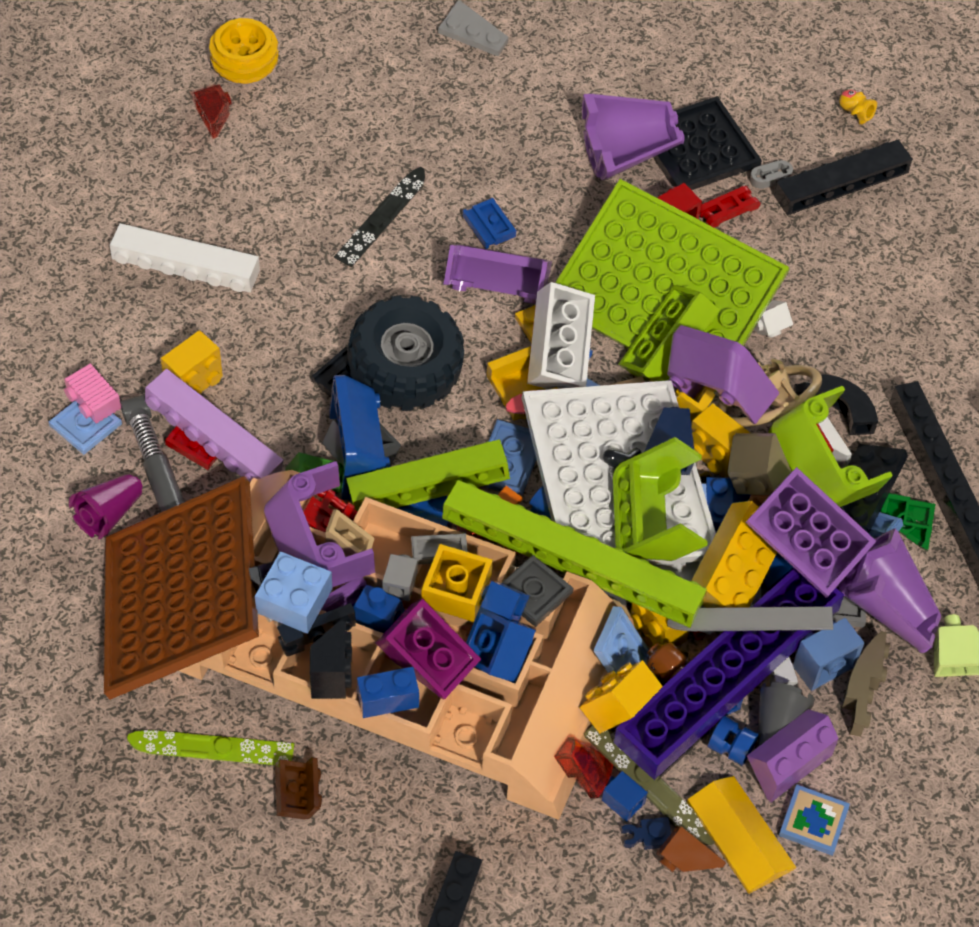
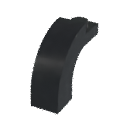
(852, 404)

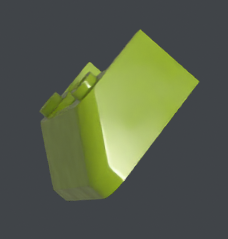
(809, 452)
(640, 503)

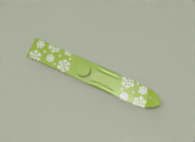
(210, 747)

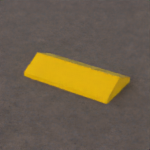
(740, 833)

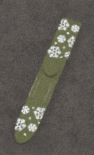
(658, 790)

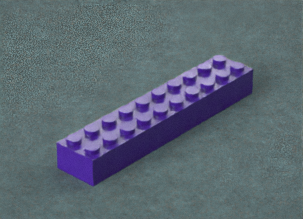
(716, 681)

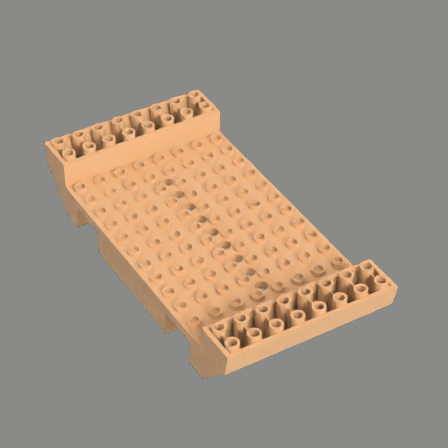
(486, 721)

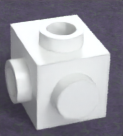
(774, 319)

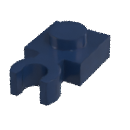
(651, 832)

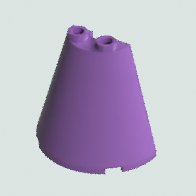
(626, 131)
(893, 591)

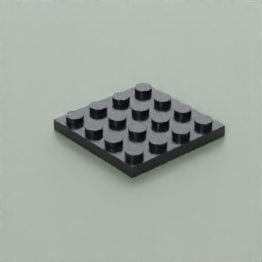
(711, 147)

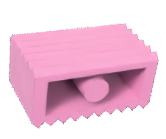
(92, 393)

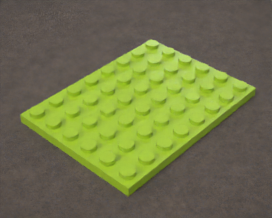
(647, 247)

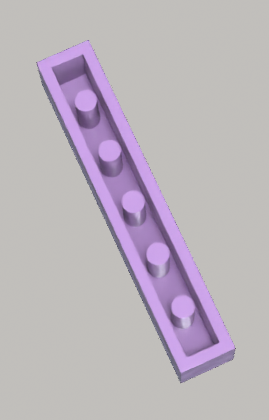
(211, 427)

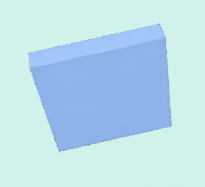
(80, 431)

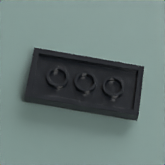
(874, 462)

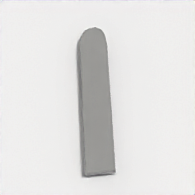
(759, 619)

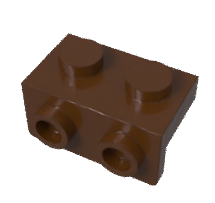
(297, 788)

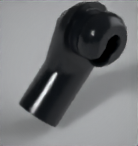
(616, 457)

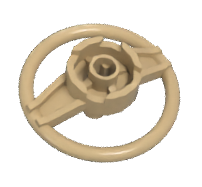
(787, 398)

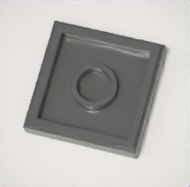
(542, 585)

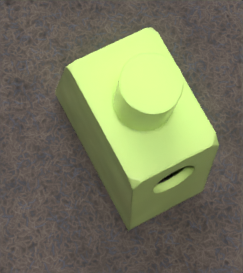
(956, 649)

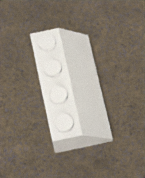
(561, 337)

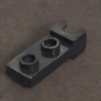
(294, 641)

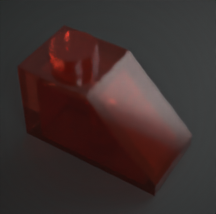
(213, 108)

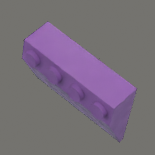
(811, 532)

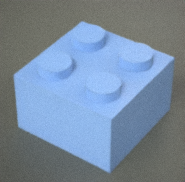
(293, 592)

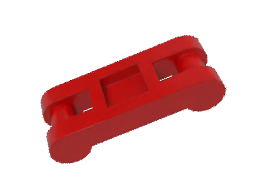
(729, 206)

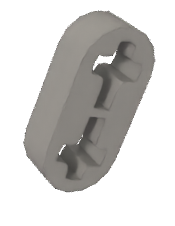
(770, 173)

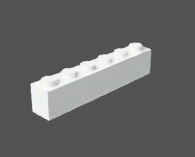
(185, 258)

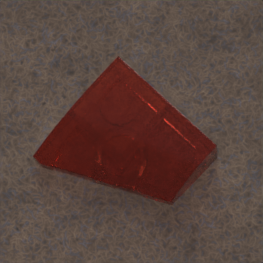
(586, 765)

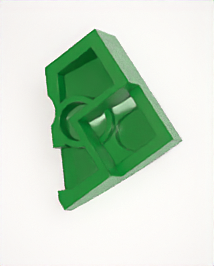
(909, 512)

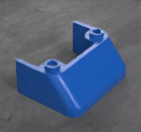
(359, 428)

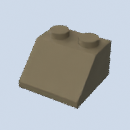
(757, 463)

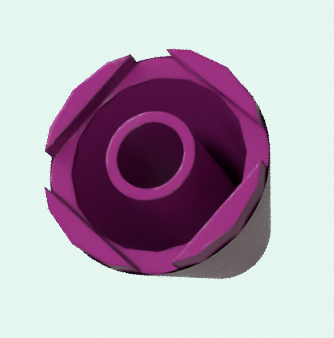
(105, 504)

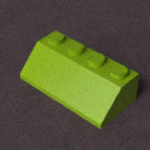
(652, 348)

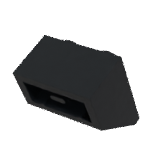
(331, 664)

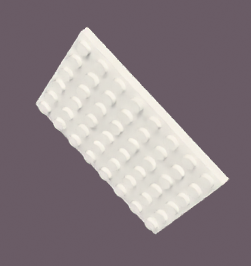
(569, 439)

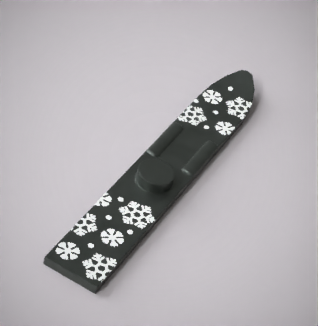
(381, 217)

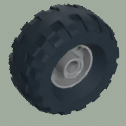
(406, 352)

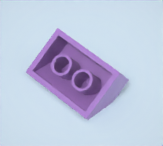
(793, 753)

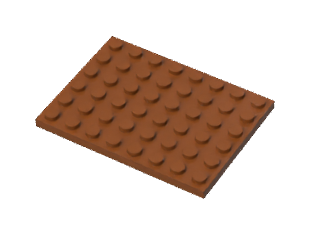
(179, 588)

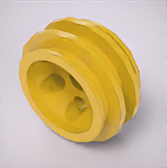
(251, 48)

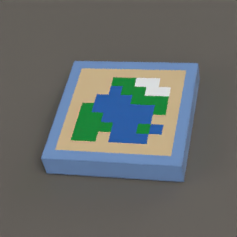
(814, 820)

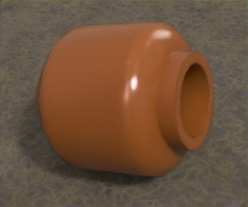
(665, 661)

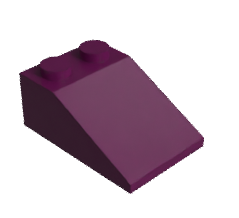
(431, 647)

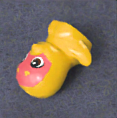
(858, 104)

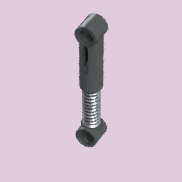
(156, 464)

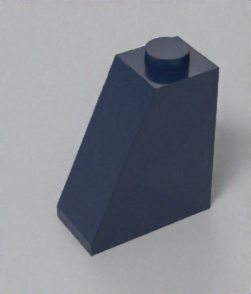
(673, 423)

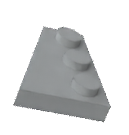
(472, 29)

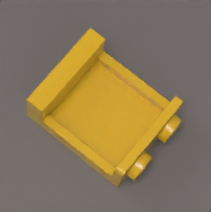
(510, 377)

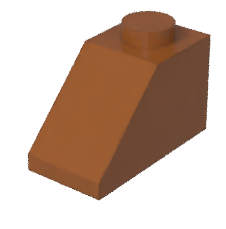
(687, 853)

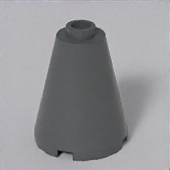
(779, 707)

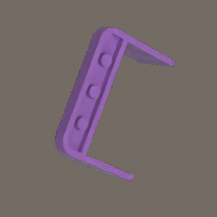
(496, 271)
(721, 364)
(294, 535)

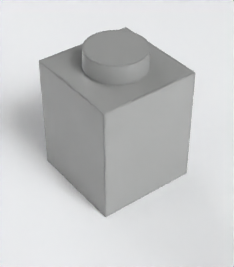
(400, 576)

